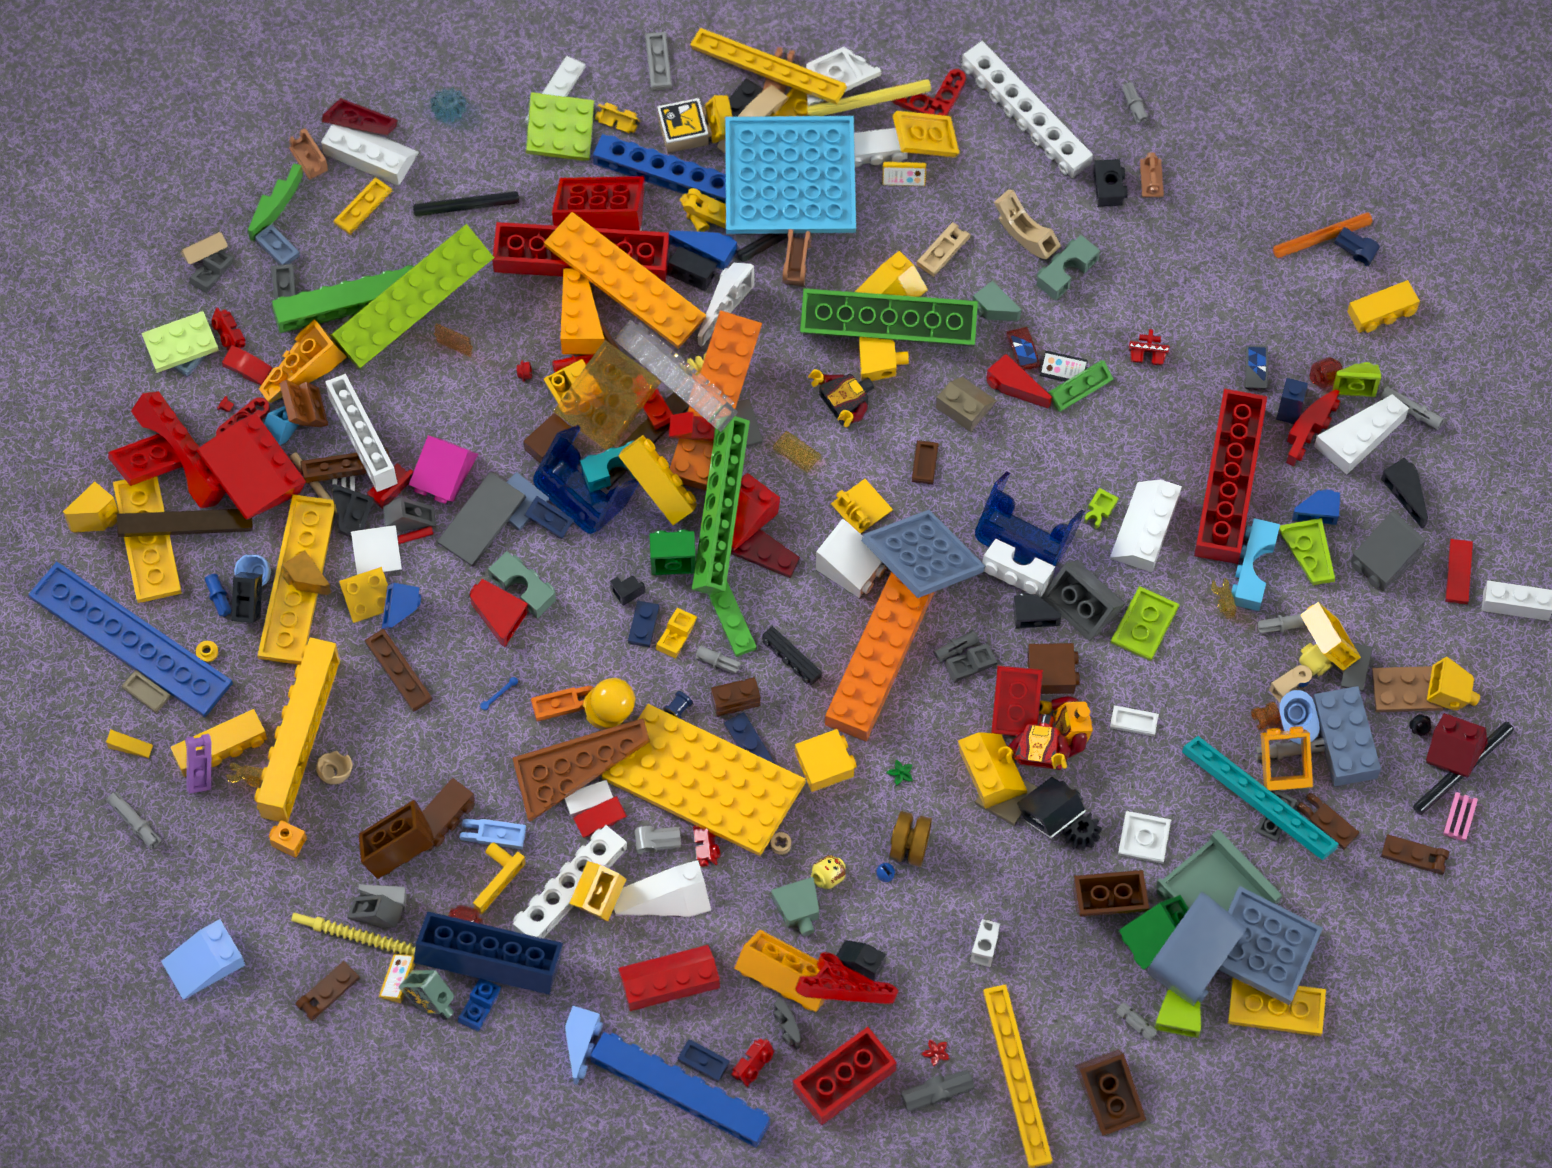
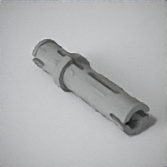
(1434, 420)
(1289, 749)
(138, 825)

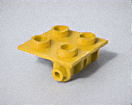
(861, 506)
(365, 594)

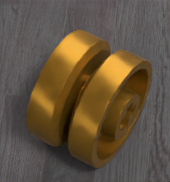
(910, 838)

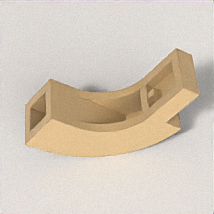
(1035, 238)

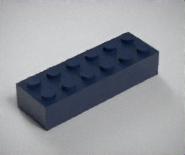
(488, 953)

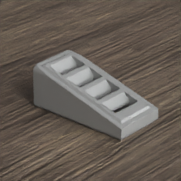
(395, 893)

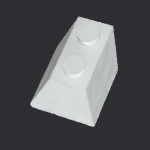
(849, 560)

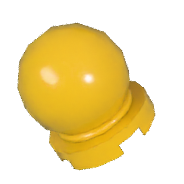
(609, 703)

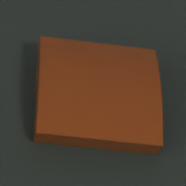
(303, 404)

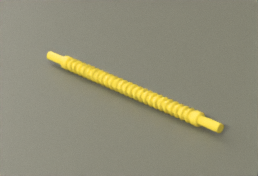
(320, 924)

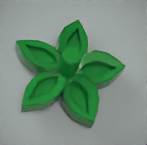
(901, 772)

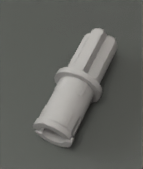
(1135, 103)
(1280, 624)
(717, 660)

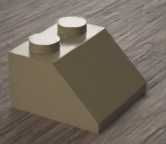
(964, 403)

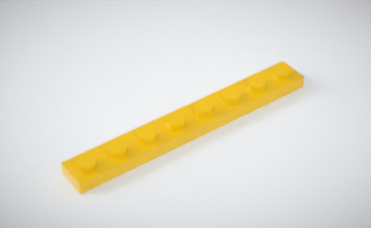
(768, 66)
(1017, 1076)

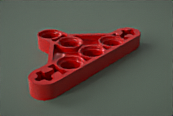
(841, 983)

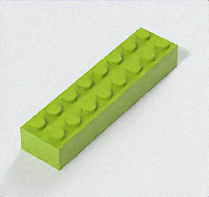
(412, 296)

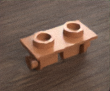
(1151, 176)

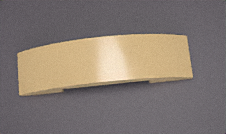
(762, 106)

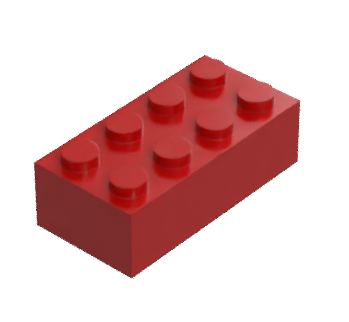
(844, 1076)

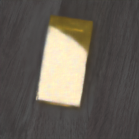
(797, 451)

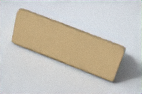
(204, 248)

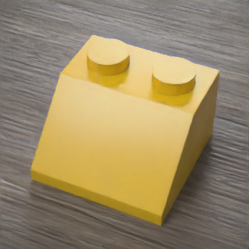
(92, 510)

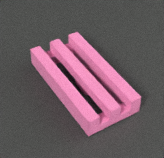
(1465, 799)

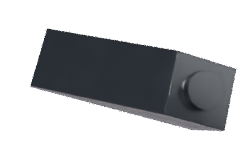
(1406, 487)

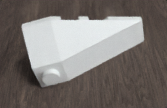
(730, 291)
(668, 893)

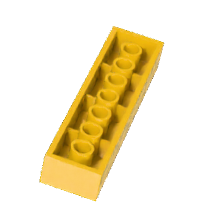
(297, 730)

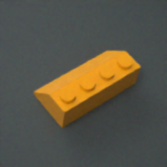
(778, 967)

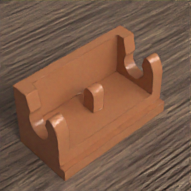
(308, 154)

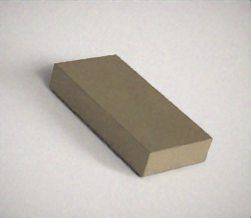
(146, 691)

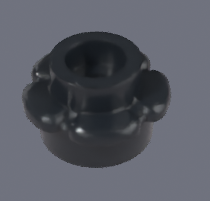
(1422, 729)

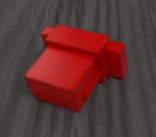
(225, 404)

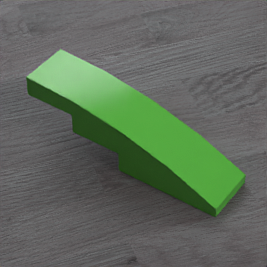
(271, 207)

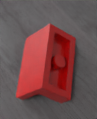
(386, 495)

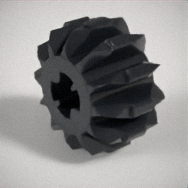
(1091, 835)

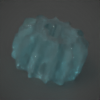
(448, 104)

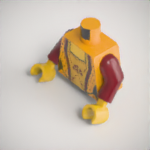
(1072, 720)

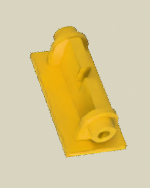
(625, 120)

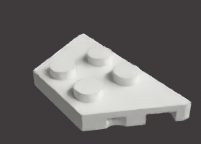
(844, 67)

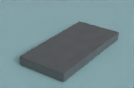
(481, 519)

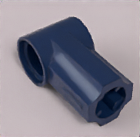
(1361, 248)

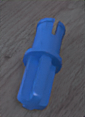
(218, 595)

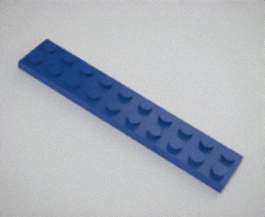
(130, 639)

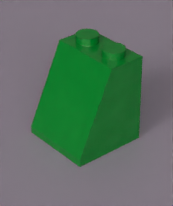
(1152, 929)

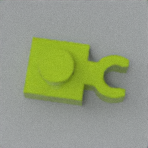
(1101, 505)

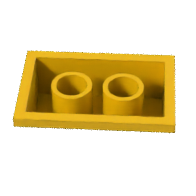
(993, 778)

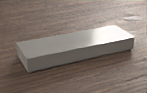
(658, 61)

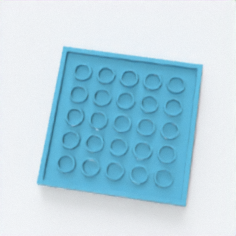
(790, 174)

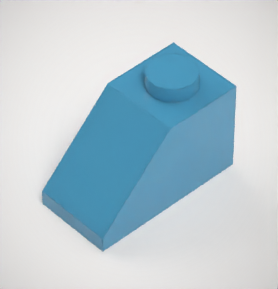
(279, 425)

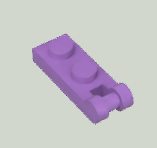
(198, 763)

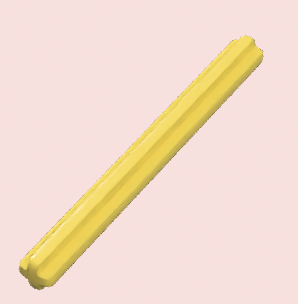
(870, 98)

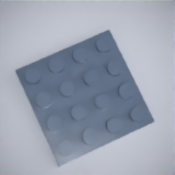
(923, 553)
(1275, 948)

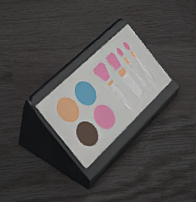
(1061, 366)

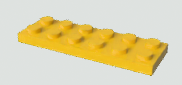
(149, 557)

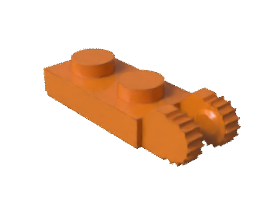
(559, 703)

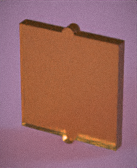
(453, 340)

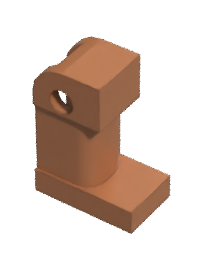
(795, 264)

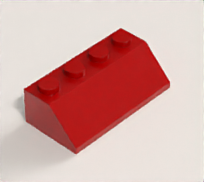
(669, 977)

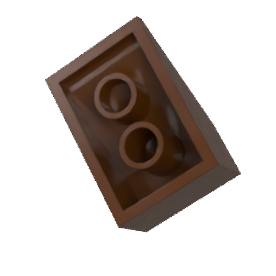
(1110, 1092)

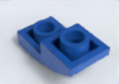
(479, 1004)

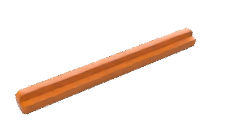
(1321, 235)

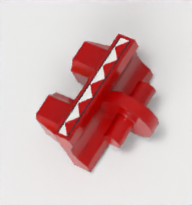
(1158, 351)

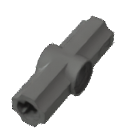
(937, 1090)

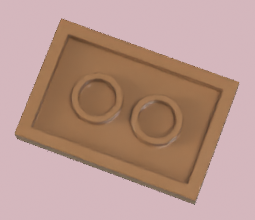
(1402, 689)

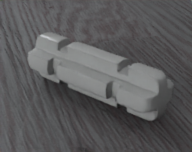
(1136, 1021)

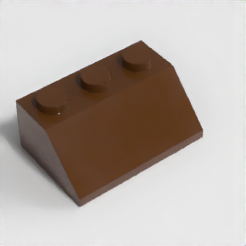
(395, 840)
(1110, 893)

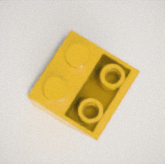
(563, 379)
(598, 890)

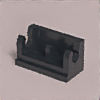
(691, 268)

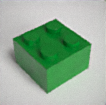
(672, 552)

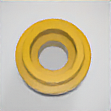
(207, 657)

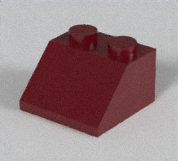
(1456, 745)

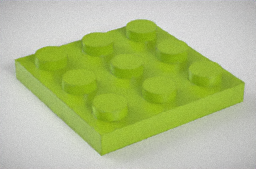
(559, 126)

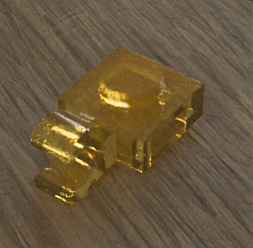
(1226, 602)
(248, 773)

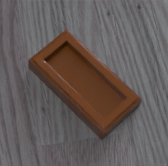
(925, 462)

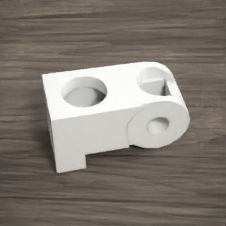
(985, 943)

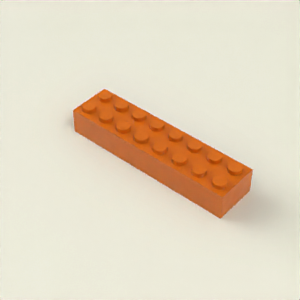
(726, 368)
(877, 660)

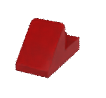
(690, 427)

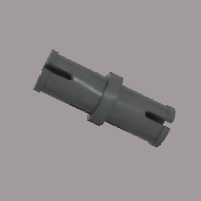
(969, 639)

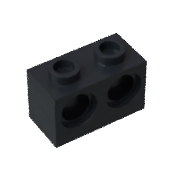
(246, 597)

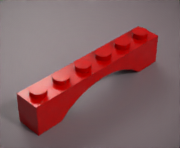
(155, 414)

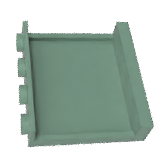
(1218, 872)

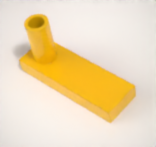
(511, 865)

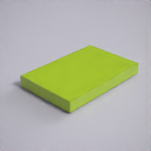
(1145, 623)

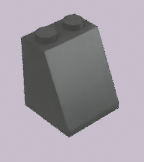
(1388, 551)

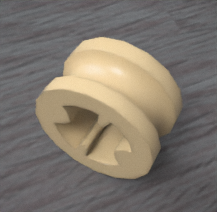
(782, 836)

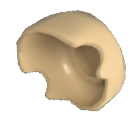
(331, 761)

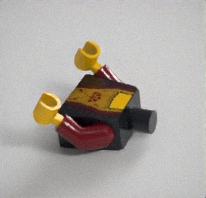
(843, 395)

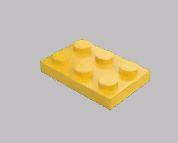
(925, 134)

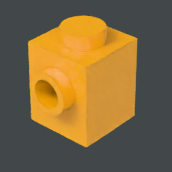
(287, 838)

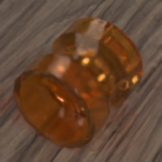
(1266, 715)

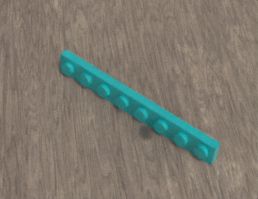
(1260, 798)

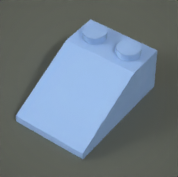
(203, 960)

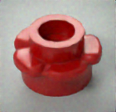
(524, 370)

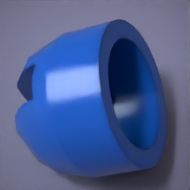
(882, 875)

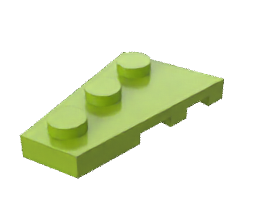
(1310, 549)

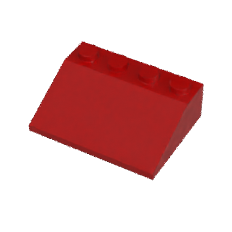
(601, 201)
(251, 467)

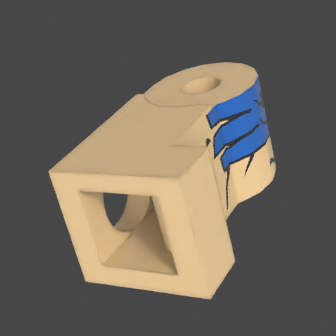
(1295, 679)

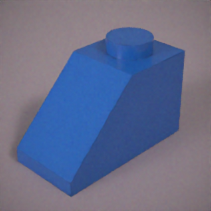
(1322, 505)
(399, 603)

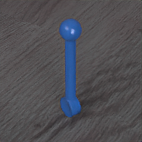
(485, 704)

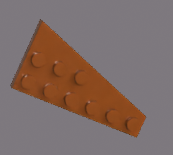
(564, 768)

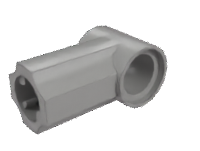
(651, 839)

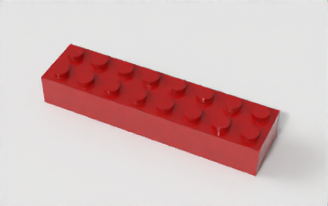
(522, 250)
(1230, 476)

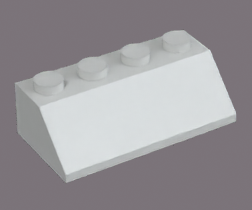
(369, 152)
(1146, 523)

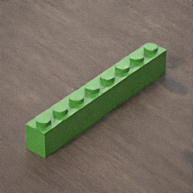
(332, 301)

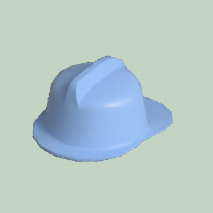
(1299, 710)

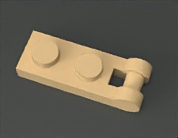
(943, 249)

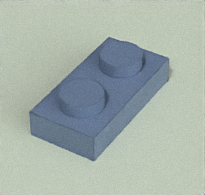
(277, 245)

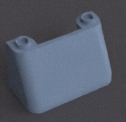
(1197, 949)

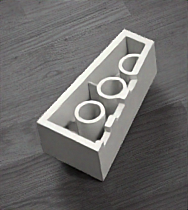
(1360, 434)

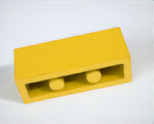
(1383, 307)

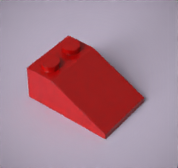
(754, 509)

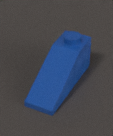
(706, 244)

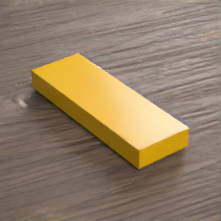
(362, 206)

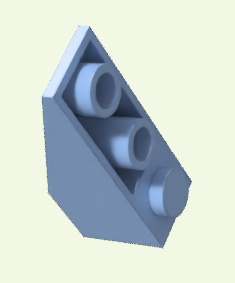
(580, 1032)

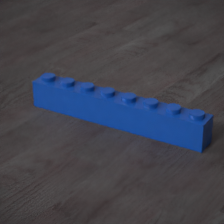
(680, 1089)

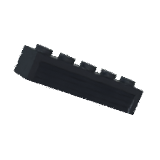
(791, 656)

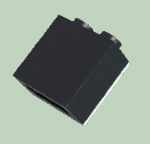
(1051, 806)

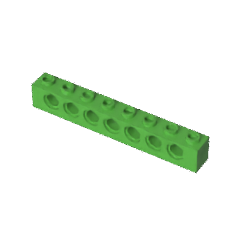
(720, 507)

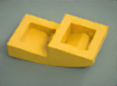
(676, 633)

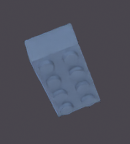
(1346, 736)

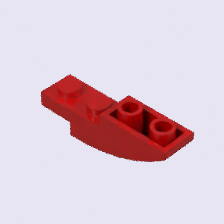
(1311, 421)

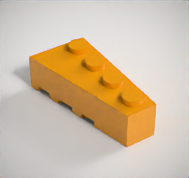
(579, 318)

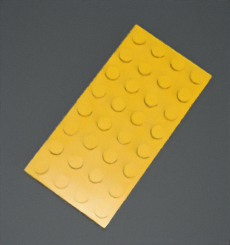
(707, 781)

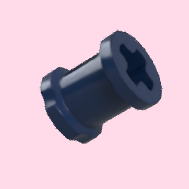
(679, 704)

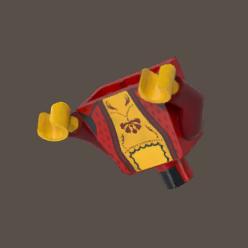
(1038, 746)

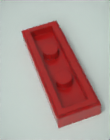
(1459, 571)

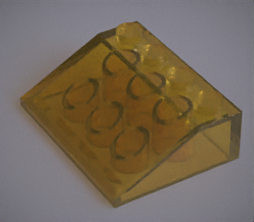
(607, 396)

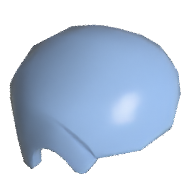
(254, 564)

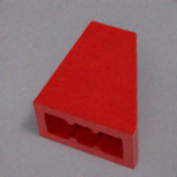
(498, 609)

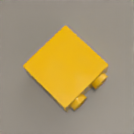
(825, 760)

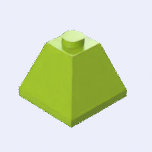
(1358, 380)

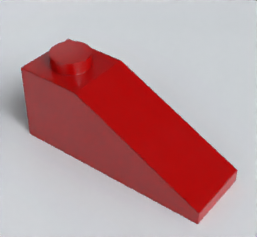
(1015, 382)

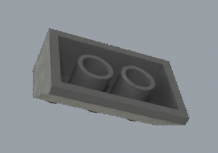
(1082, 599)

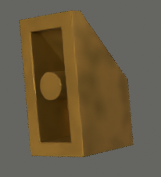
(305, 575)

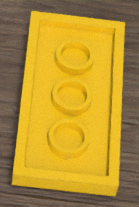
(1259, 1010)

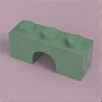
(1078, 254)
(510, 570)

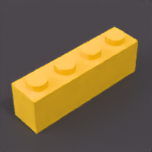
(658, 480)
(227, 739)

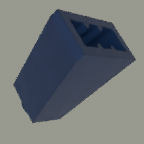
(1291, 401)

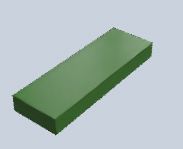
(1080, 385)

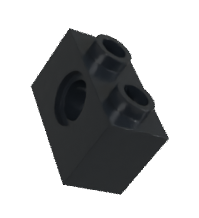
(1109, 171)

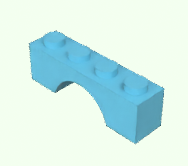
(1250, 588)

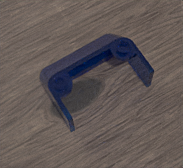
(568, 490)
(1028, 540)

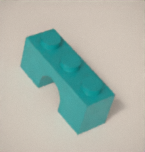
(597, 467)

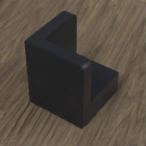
(627, 589)

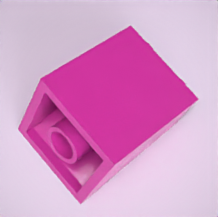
(441, 469)

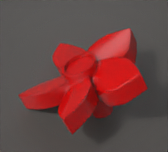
(936, 1052)

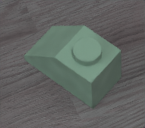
(996, 304)

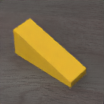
(128, 744)

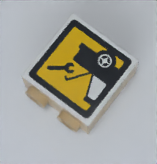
(684, 125)

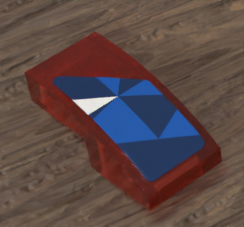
(1023, 348)

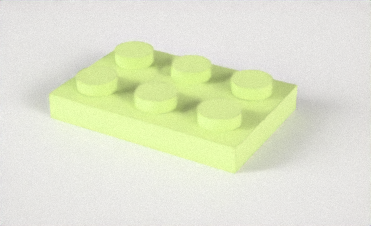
(180, 342)

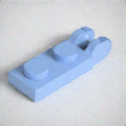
(501, 833)

